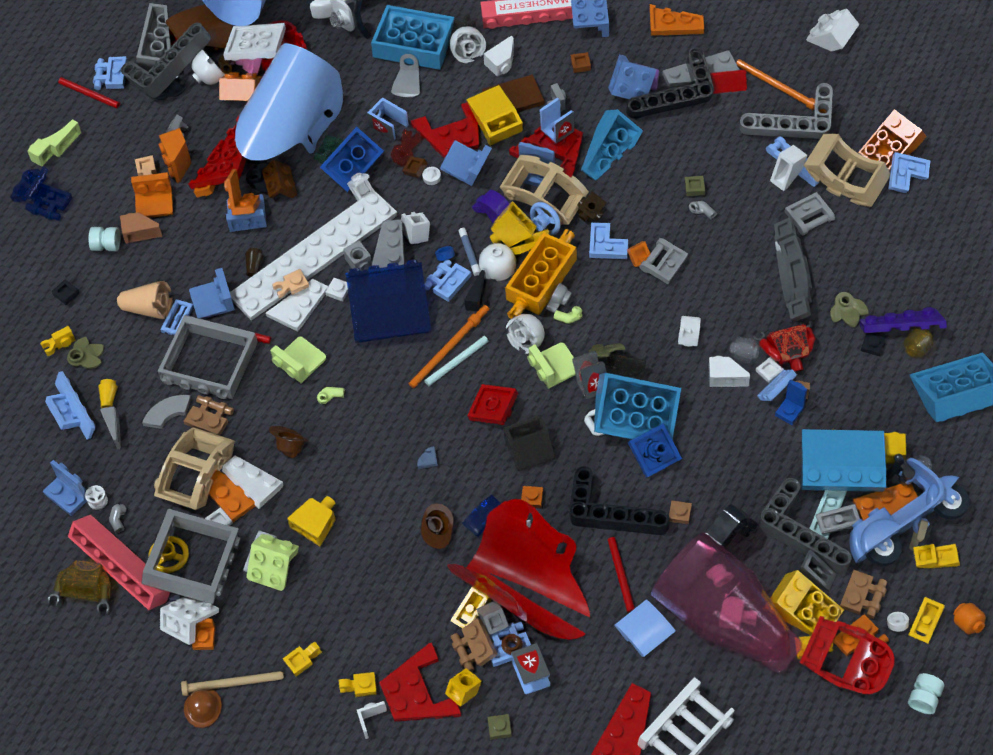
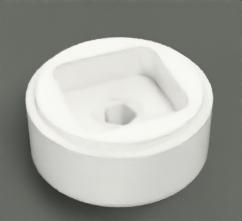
(431, 175)
(898, 621)

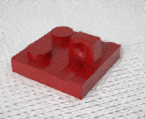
(493, 404)

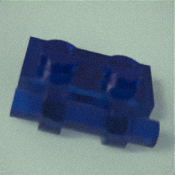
(29, 184)
(50, 197)

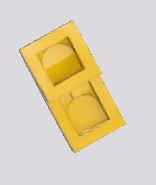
(529, 242)
(935, 557)

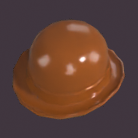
(202, 708)

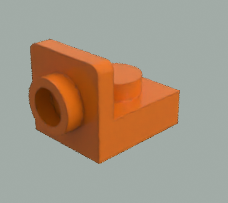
(204, 635)

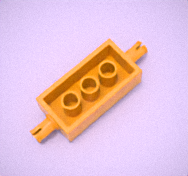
(541, 273)

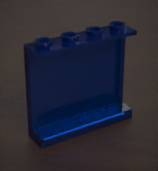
(388, 301)

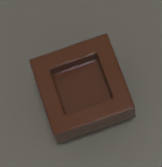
(414, 166)

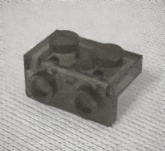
(625, 366)

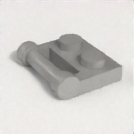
(807, 208)
(669, 263)

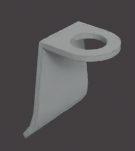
(407, 80)

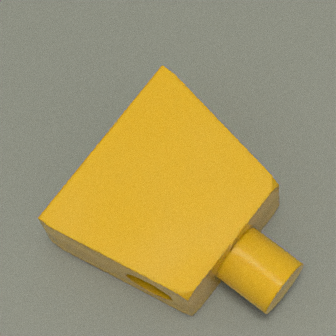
(512, 226)
(313, 519)

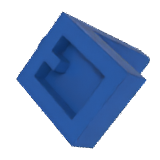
(794, 402)

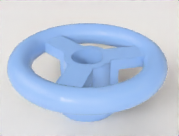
(543, 219)

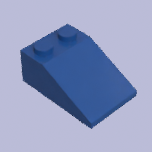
(351, 157)

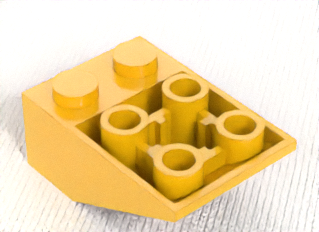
(495, 115)
(803, 602)

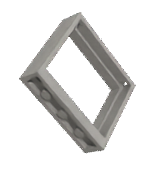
(212, 330)
(183, 586)

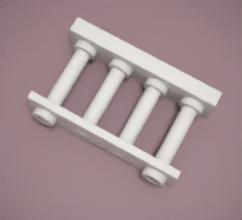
(678, 708)

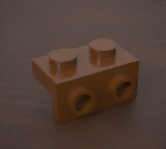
(279, 179)

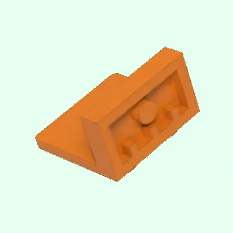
(153, 195)
(238, 204)

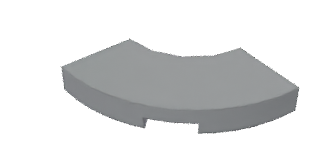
(166, 409)

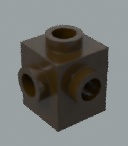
(596, 204)

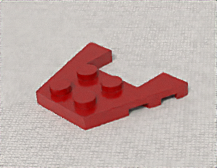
(442, 138)
(565, 150)
(408, 694)

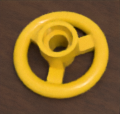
(173, 555)

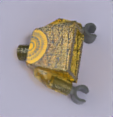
(82, 581)

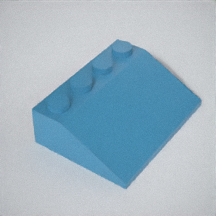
(413, 33)
(956, 387)
(633, 406)
(843, 460)

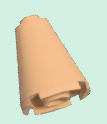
(147, 300)

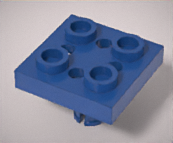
(661, 446)

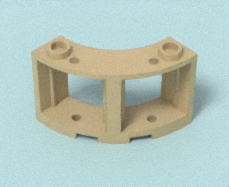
(552, 173)
(838, 184)
(220, 453)

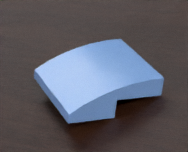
(645, 628)

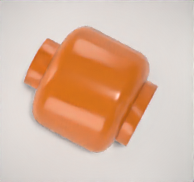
(969, 618)

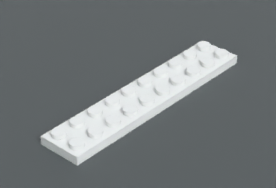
(313, 253)

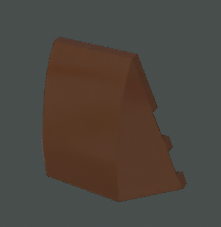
(218, 29)

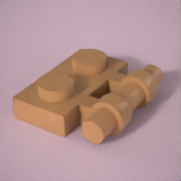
(205, 420)
(857, 592)
(479, 642)

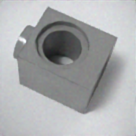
(354, 252)
(492, 617)

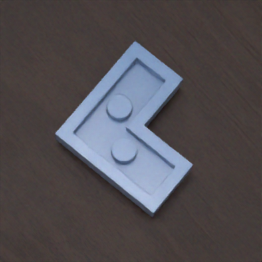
(903, 168)
(602, 246)

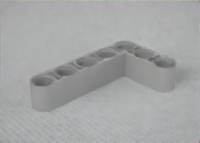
(794, 122)

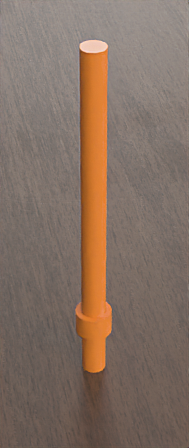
(809, 102)
(472, 322)

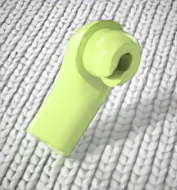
(570, 317)
(329, 393)

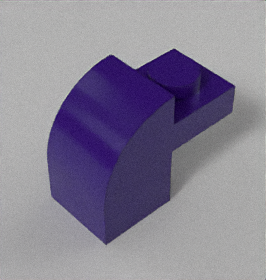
(491, 203)

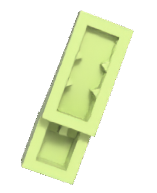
(55, 144)

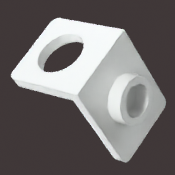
(370, 710)

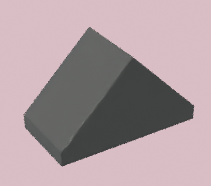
(817, 571)

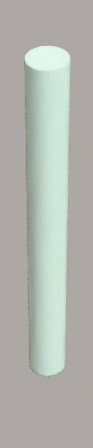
(455, 361)

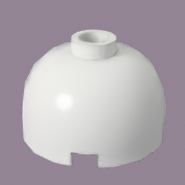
(467, 41)
(206, 69)
(497, 261)
(525, 328)

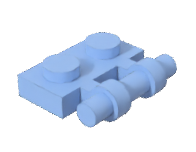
(114, 78)
(450, 283)
(502, 657)

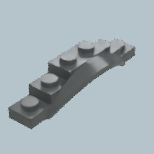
(793, 270)

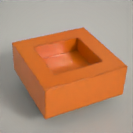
(204, 191)
(638, 253)
(532, 495)

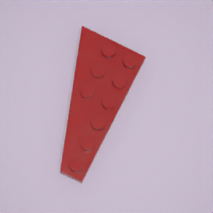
(220, 162)
(626, 725)

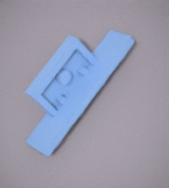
(68, 408)

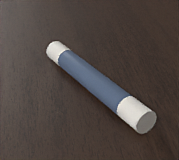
(469, 251)

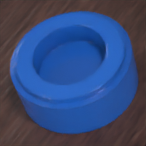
(445, 253)

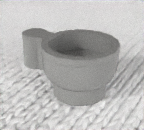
(560, 296)

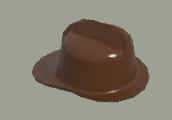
(288, 440)
(437, 526)

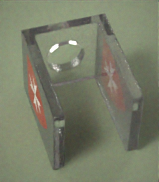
(587, 372)

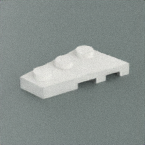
(298, 307)
(252, 480)

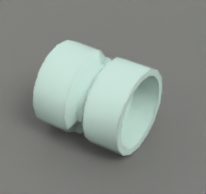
(103, 239)
(925, 694)

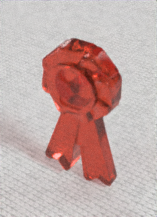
(402, 152)

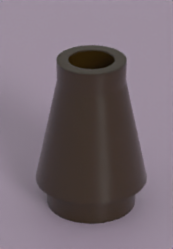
(222, 62)
(253, 261)

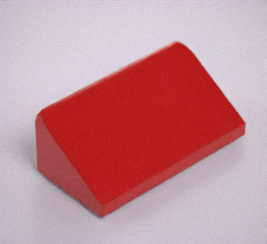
(729, 81)

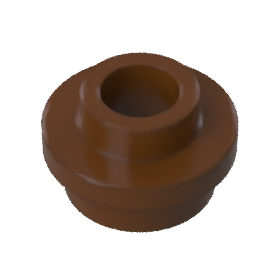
(511, 638)

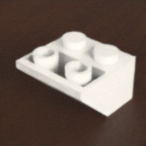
(833, 30)

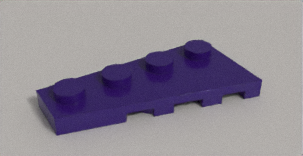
(903, 321)

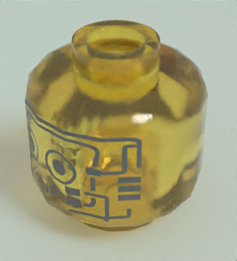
(918, 342)

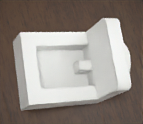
(360, 185)
(689, 331)

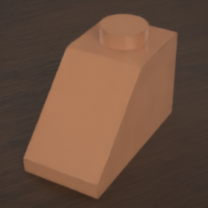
(139, 227)

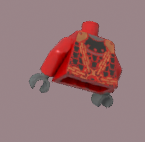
(789, 345)

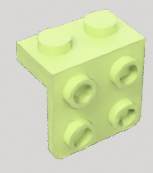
(298, 359)
(552, 364)
(270, 561)

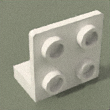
(181, 616)

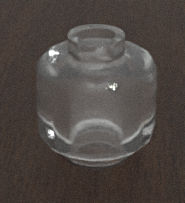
(745, 349)

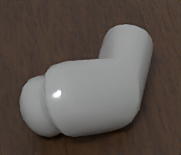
(702, 207)
(114, 518)

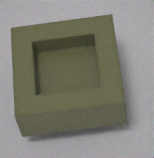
(694, 186)
(499, 726)

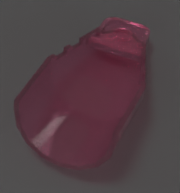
(725, 604)

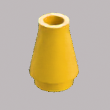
(107, 392)

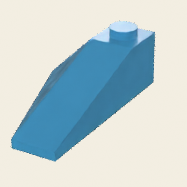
(610, 140)

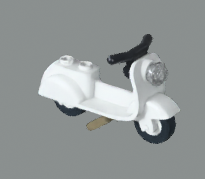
(340, 12)

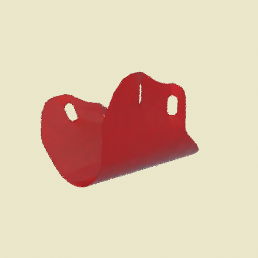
(528, 559)

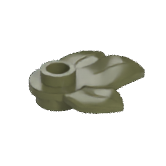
(848, 312)
(604, 351)
(88, 354)

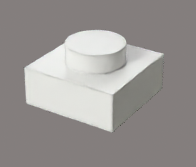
(337, 289)

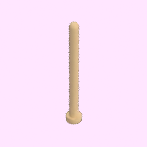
(214, 684)

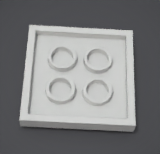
(254, 41)

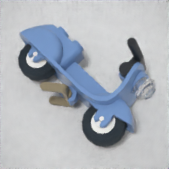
(878, 535)

